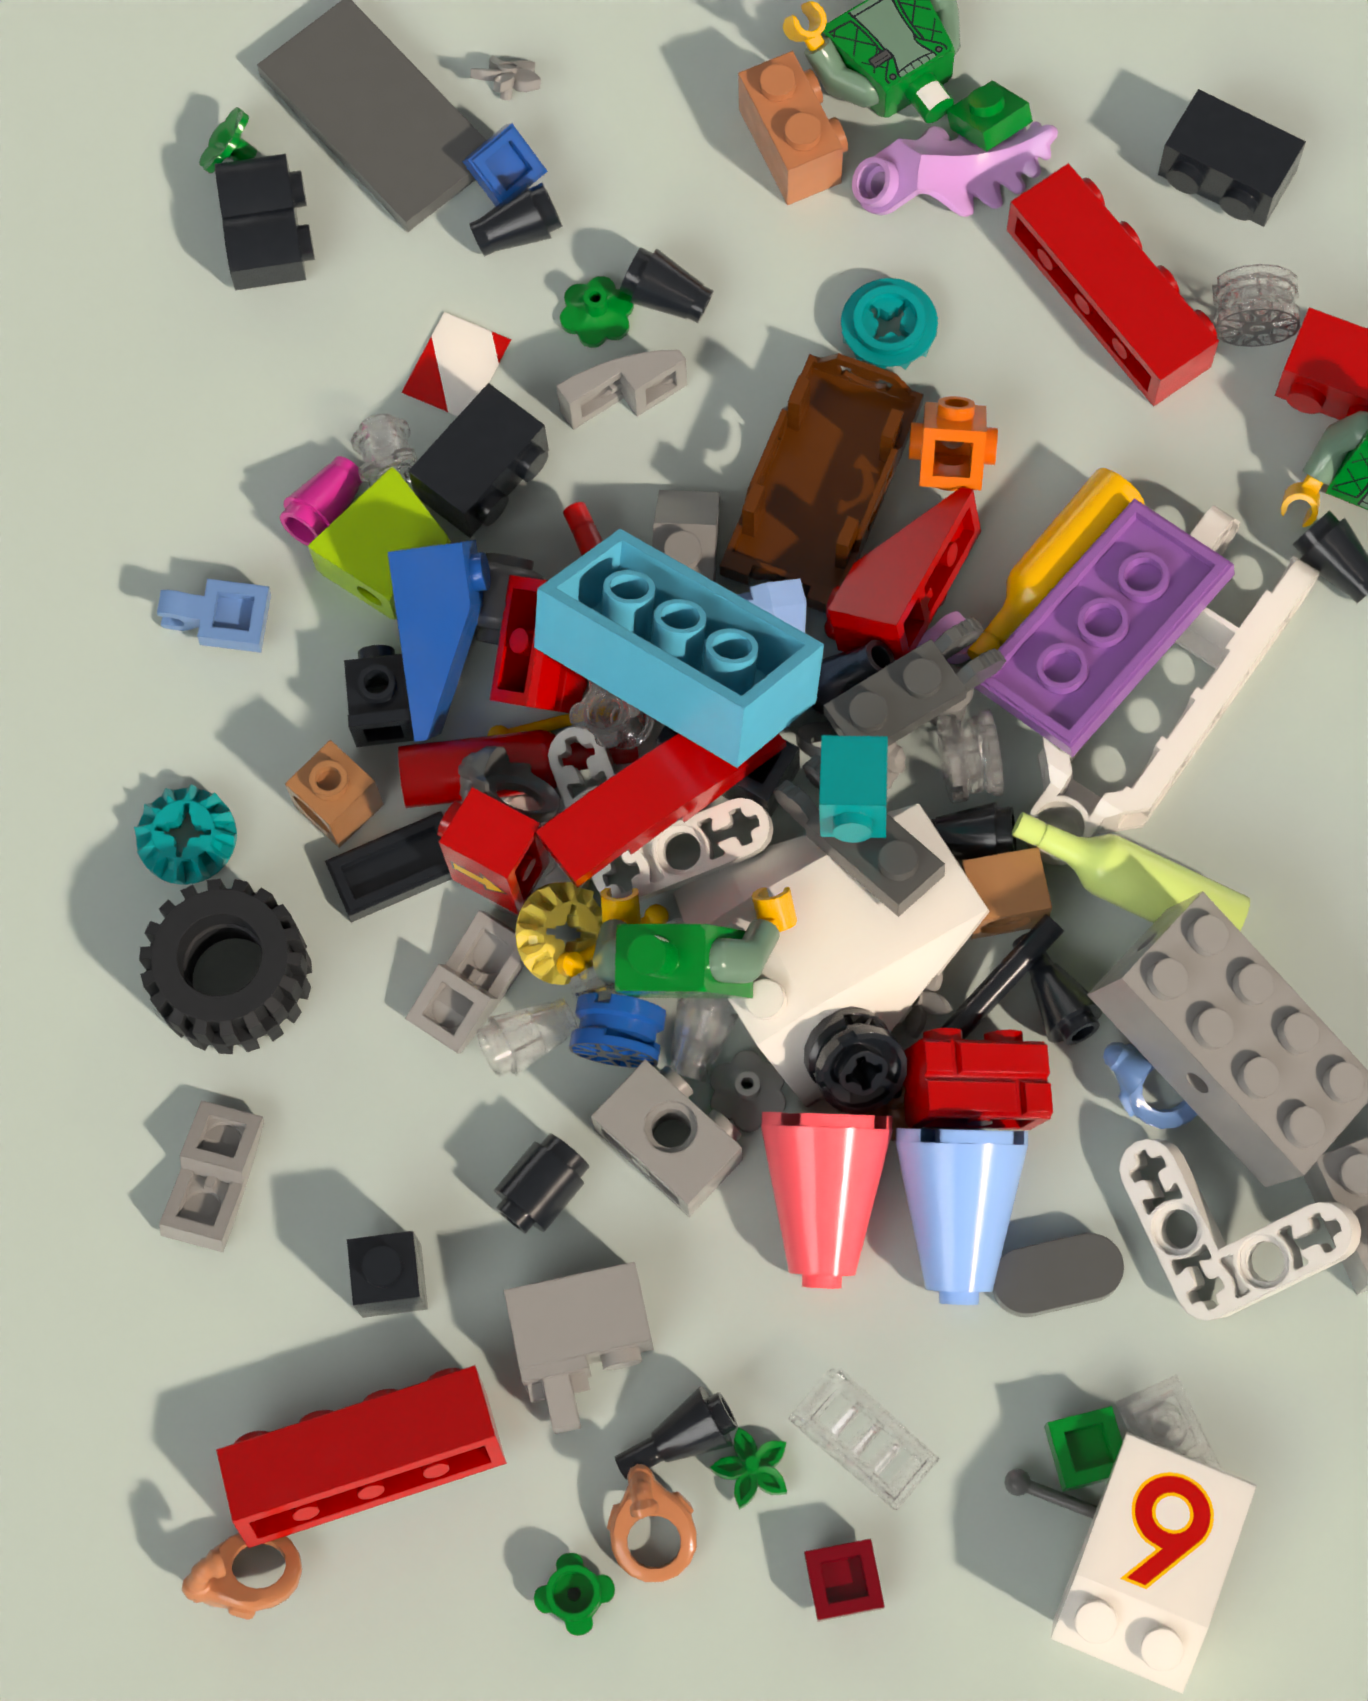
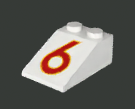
(1153, 1562)

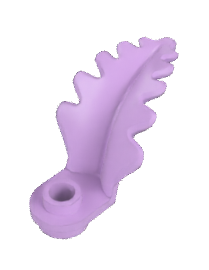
(950, 170)

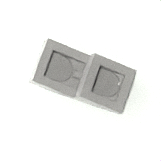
(638, 378)
(470, 983)
(212, 1176)

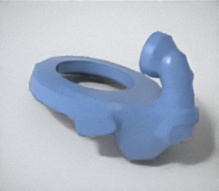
(1131, 1071)

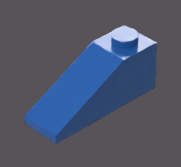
(437, 614)

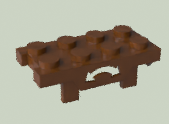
(822, 476)

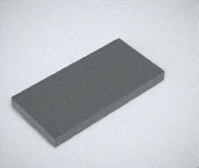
(375, 112)

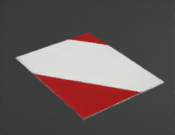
(455, 364)

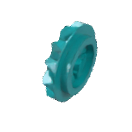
(887, 300)
(203, 854)

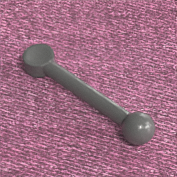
(1019, 1482)

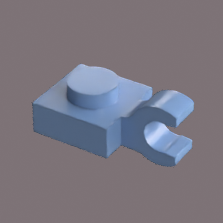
(227, 615)

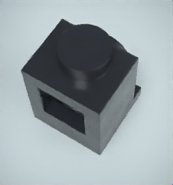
(380, 716)

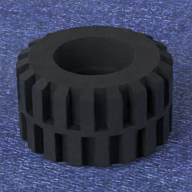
(198, 925)

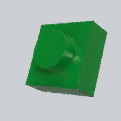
(989, 115)
(1084, 1447)

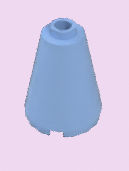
(960, 1204)

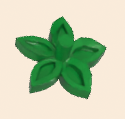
(752, 1468)

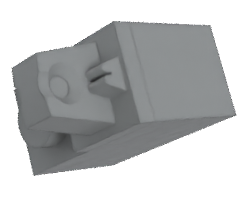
(574, 1323)

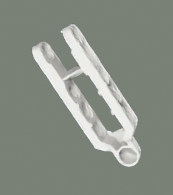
(1217, 642)

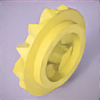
(552, 907)

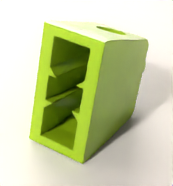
(358, 542)

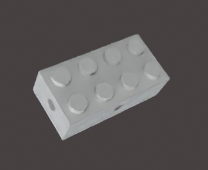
(1234, 1040)

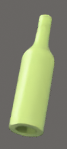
(1129, 873)

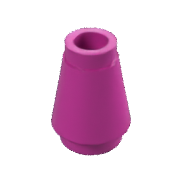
(321, 500)

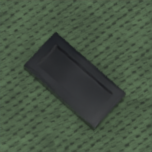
(390, 868)

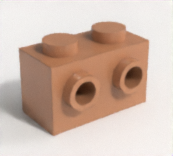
(791, 127)

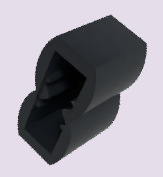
(261, 221)

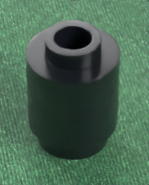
(541, 1184)

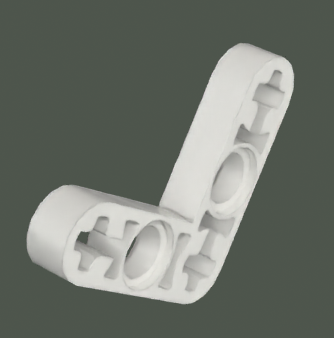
(655, 872)
(1233, 1261)

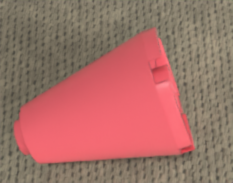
(824, 1188)

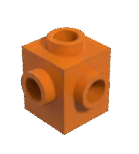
(953, 444)

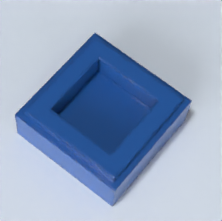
(504, 164)

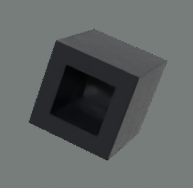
(387, 1274)

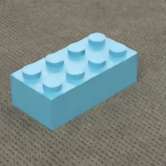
(678, 646)

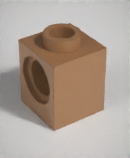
(334, 793)
(1012, 890)

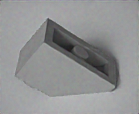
(688, 528)

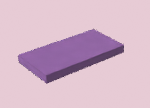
(1105, 626)

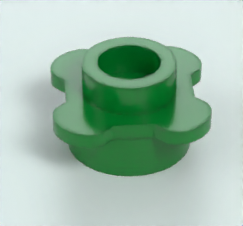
(579, 1613)

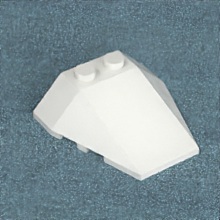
(844, 943)

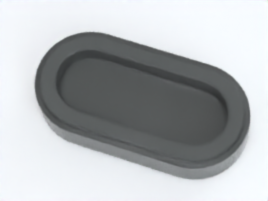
(1058, 1275)

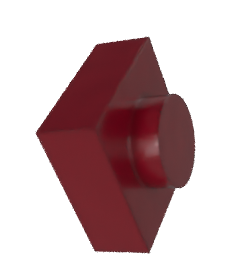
(844, 1580)

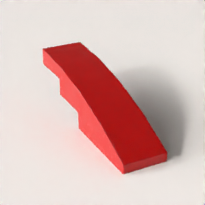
(641, 803)

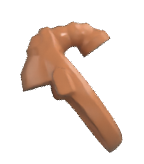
(649, 1498)
(215, 1584)

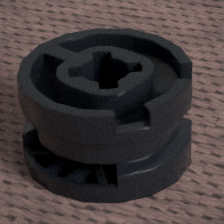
(836, 1057)

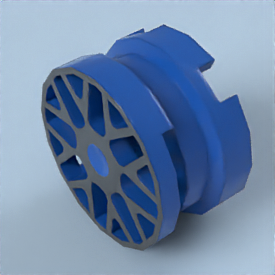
(617, 1030)

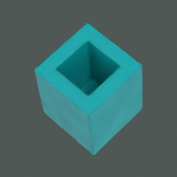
(853, 787)

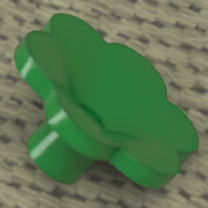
(227, 142)
(596, 312)

